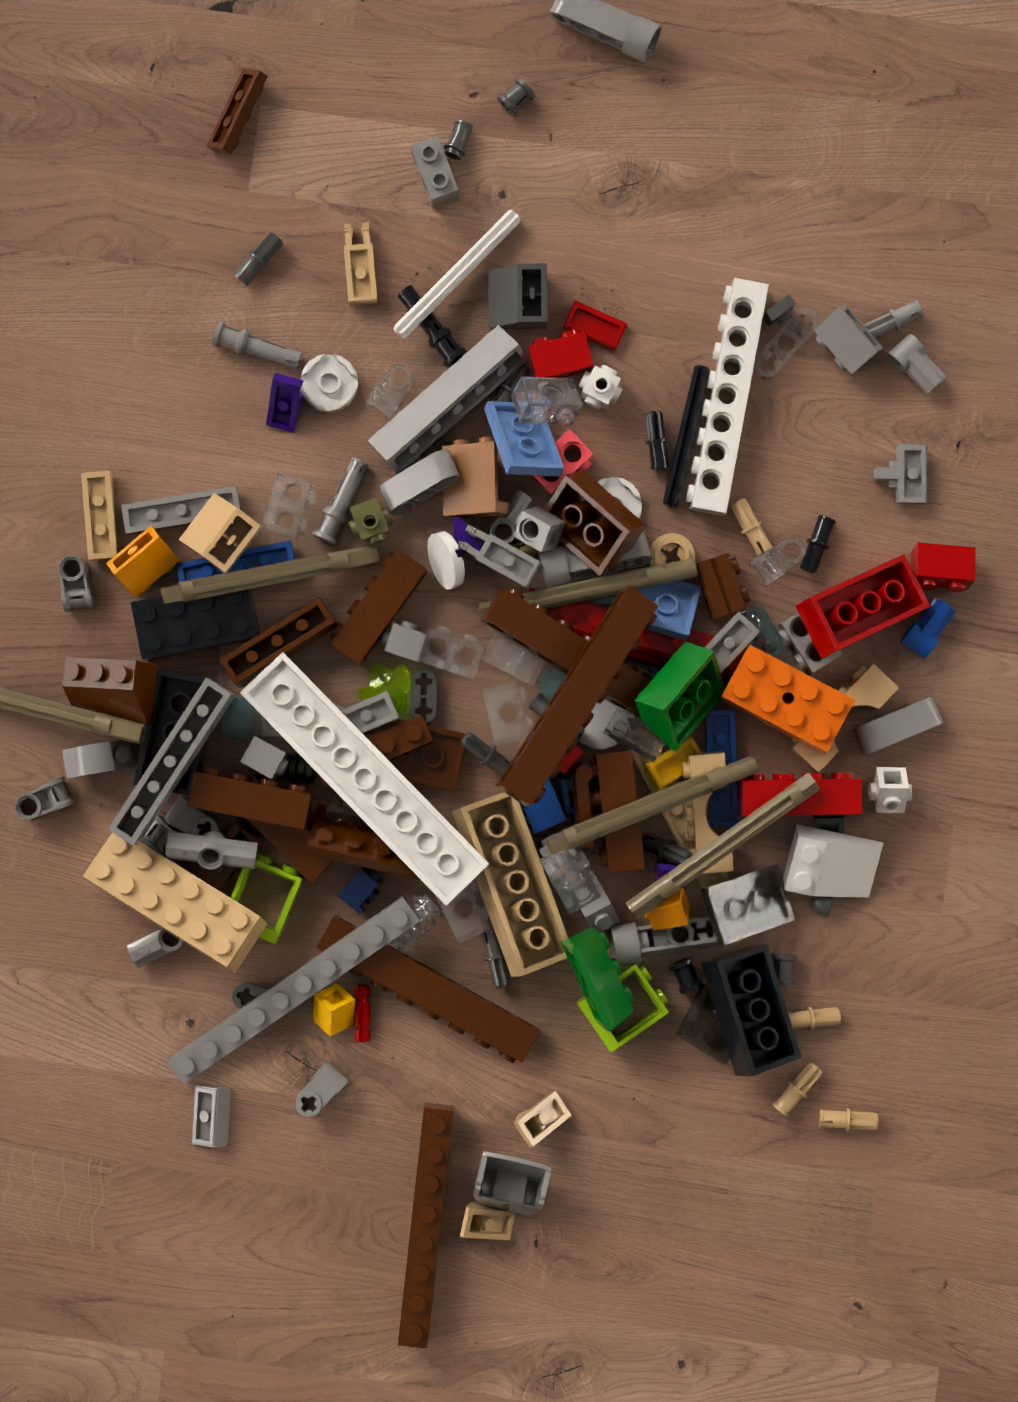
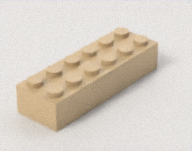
(513, 884)
(176, 901)

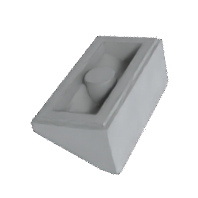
(211, 1115)

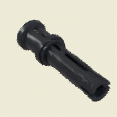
(439, 337)

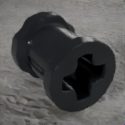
(686, 974)

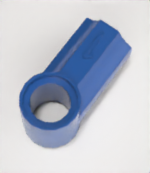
(924, 633)

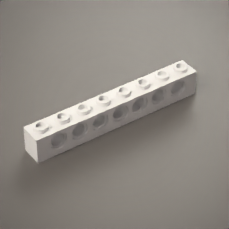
(753, 297)

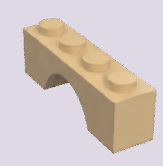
(869, 689)
(698, 826)

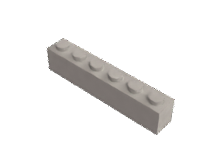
(448, 399)
(171, 762)

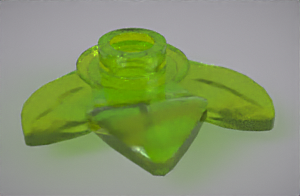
(384, 679)

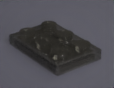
(747, 904)

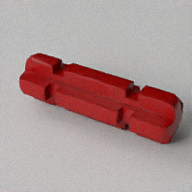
(362, 1013)

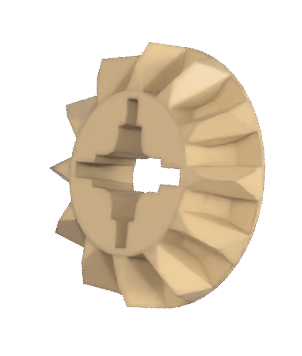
(667, 543)

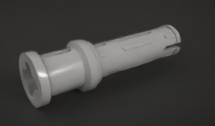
(243, 342)
(336, 513)

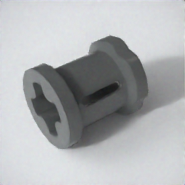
(516, 97)
(784, 967)

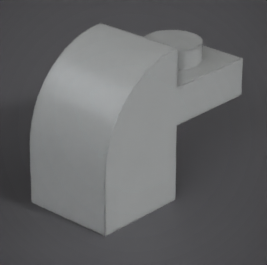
(98, 758)

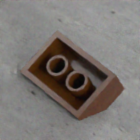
(595, 521)
(111, 686)

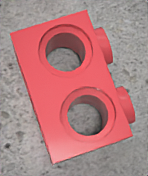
(565, 442)

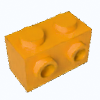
(143, 562)

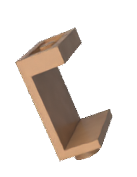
(477, 488)

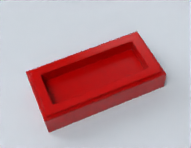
(597, 325)

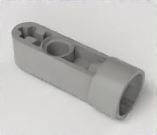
(629, 33)
(563, 566)
(632, 942)

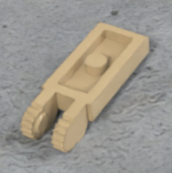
(360, 267)

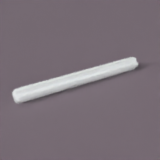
(456, 274)

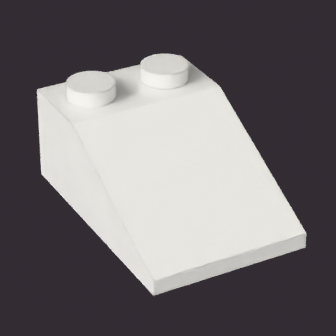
(830, 863)

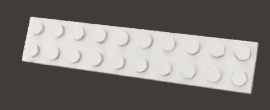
(364, 779)

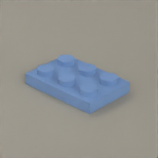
(522, 446)

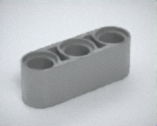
(419, 482)
(899, 725)

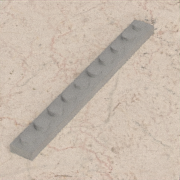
(294, 989)

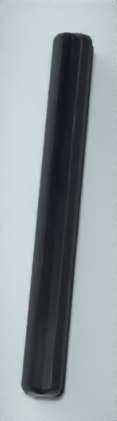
(686, 436)

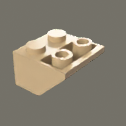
(220, 533)

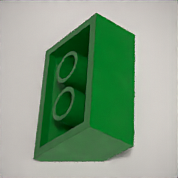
(681, 694)
(598, 977)

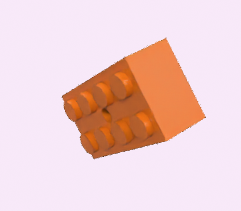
(812, 716)

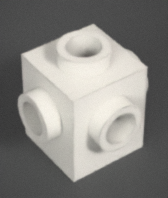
(600, 398)
(890, 790)

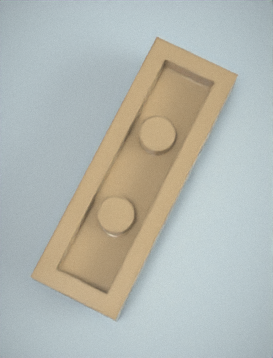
(99, 515)

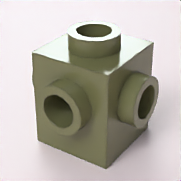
(362, 514)

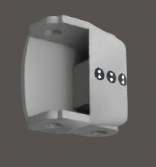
(511, 1183)

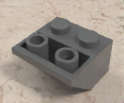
(518, 296)

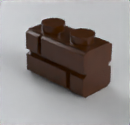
(721, 586)

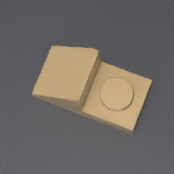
(542, 1118)
(487, 1222)

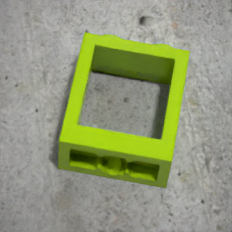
(287, 872)
(658, 998)

